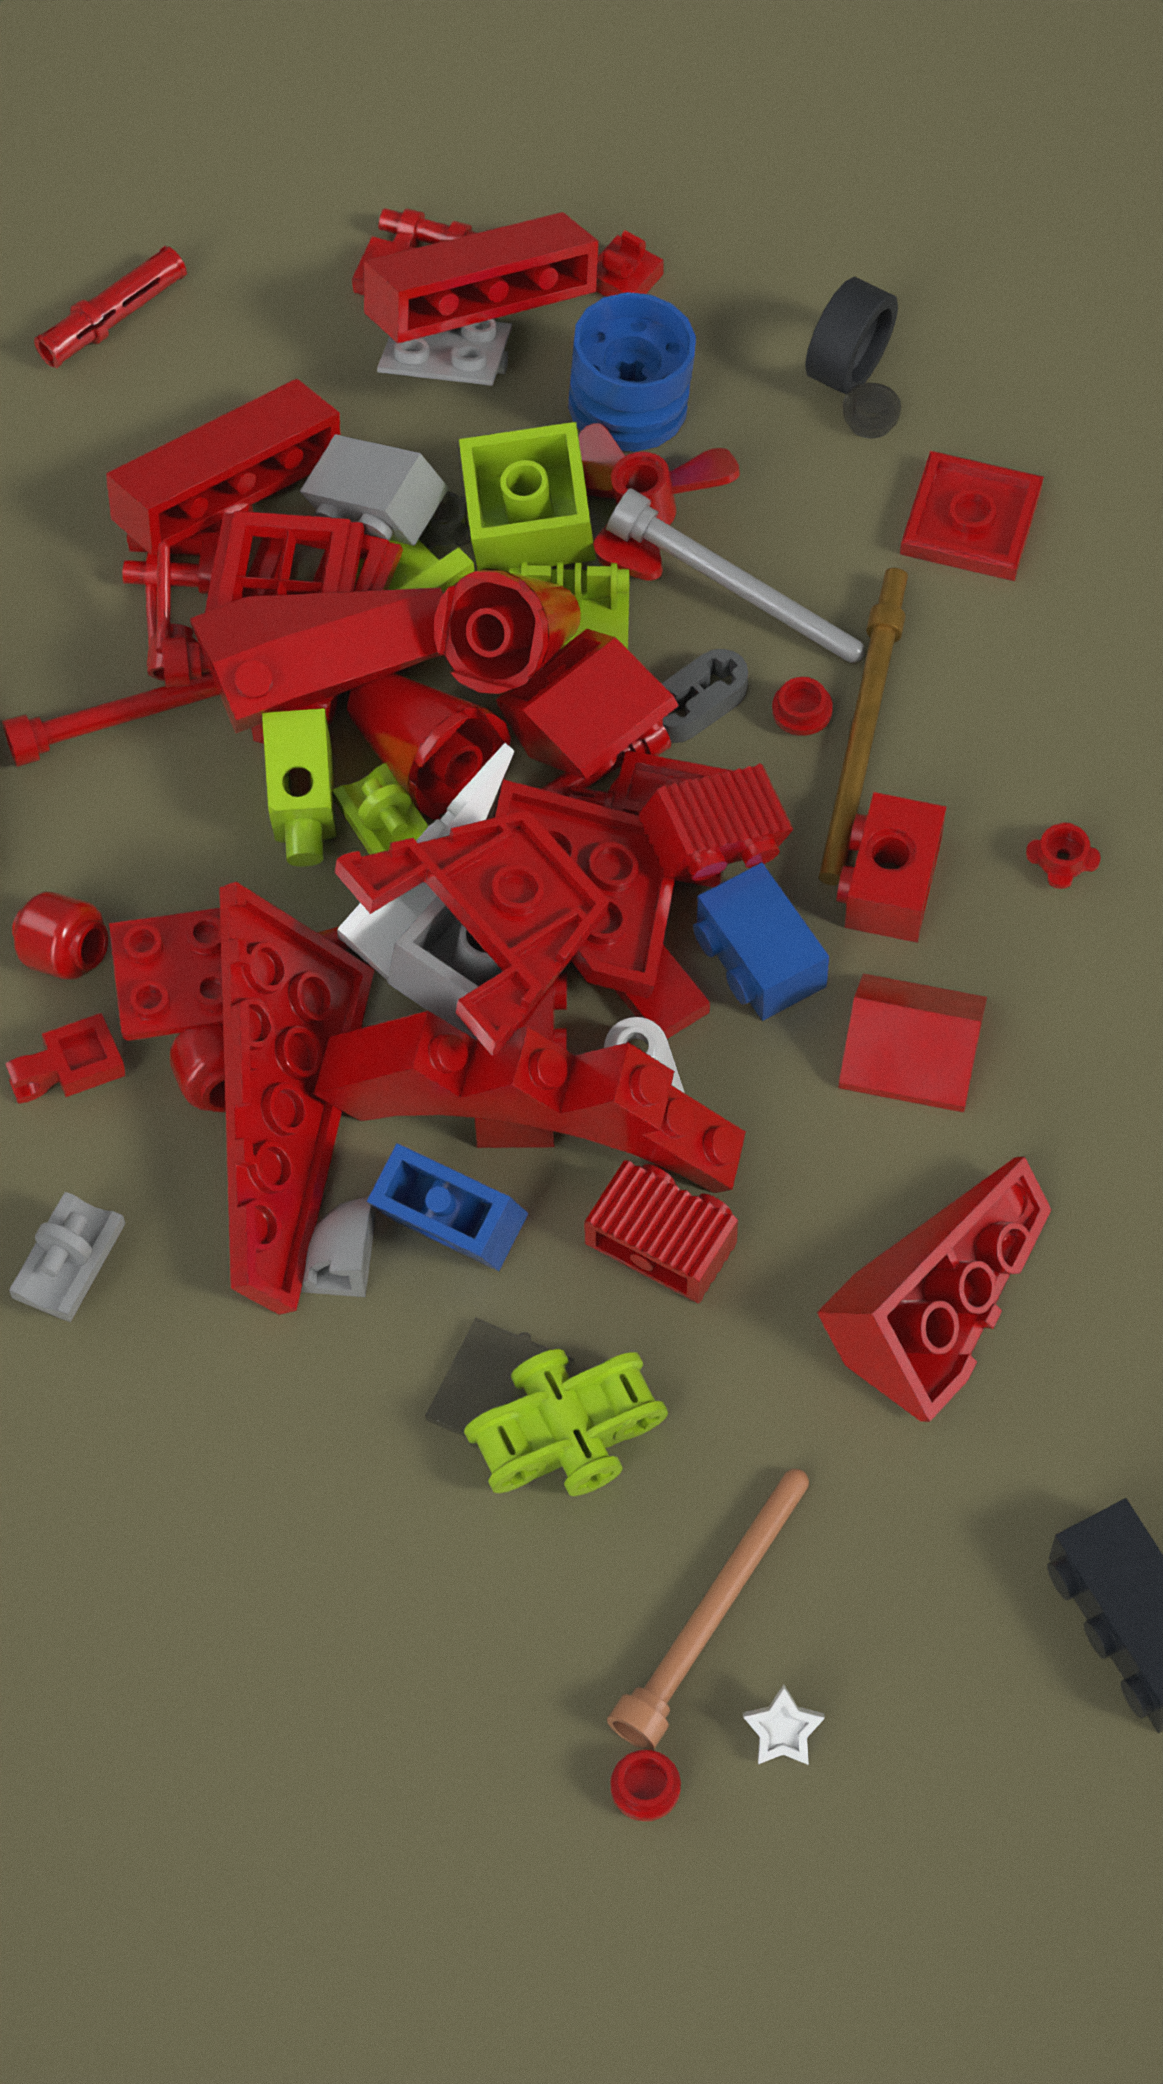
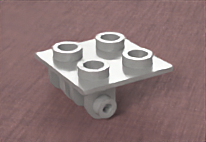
(459, 355)

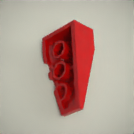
(311, 646)
(925, 1300)

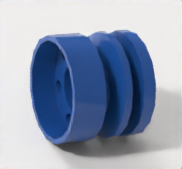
(632, 369)

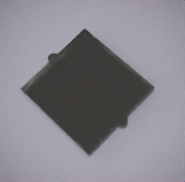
(481, 1375)

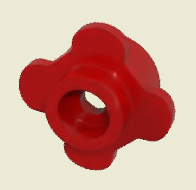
(1063, 839)

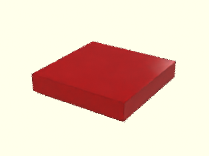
(971, 515)

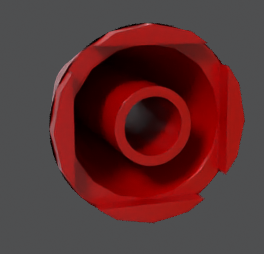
(502, 628)
(426, 737)

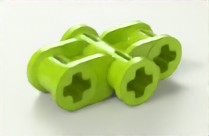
(565, 1422)

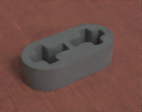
(701, 700)

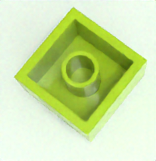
(527, 498)

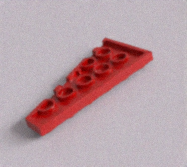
(280, 1006)

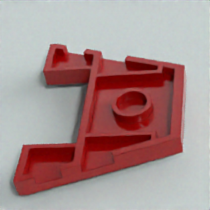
(509, 892)

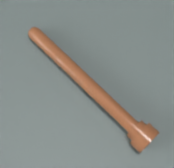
(643, 1714)

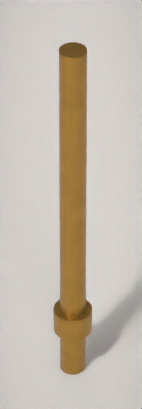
(884, 629)

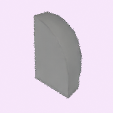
(341, 1251)

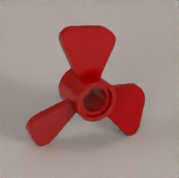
(612, 473)

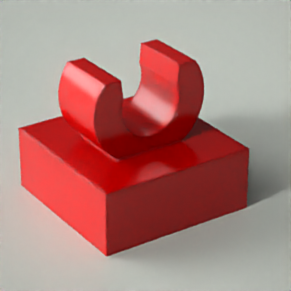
(627, 267)

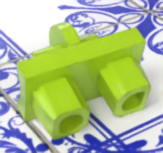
(379, 810)

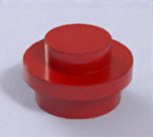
(802, 706)
(645, 1785)

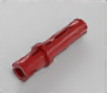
(93, 318)

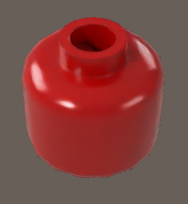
(60, 935)
(199, 1066)

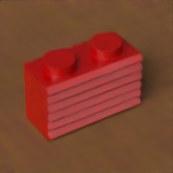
(715, 823)
(662, 1229)

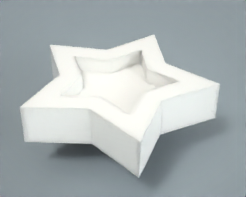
(783, 1728)

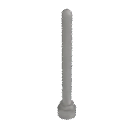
(639, 521)

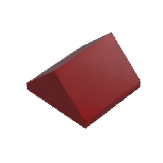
(912, 1042)

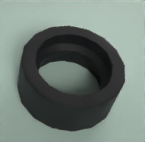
(851, 335)

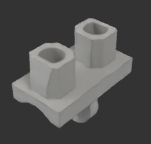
(66, 1257)

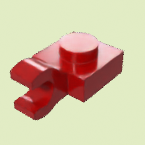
(74, 1055)

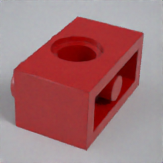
(892, 899)

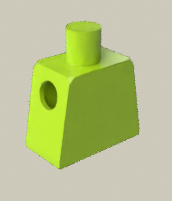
(300, 782)

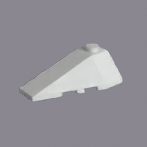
(375, 934)

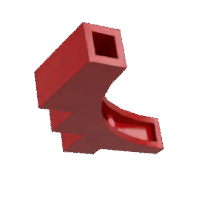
(599, 1095)

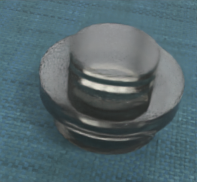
(871, 410)

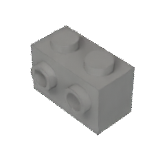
(375, 485)

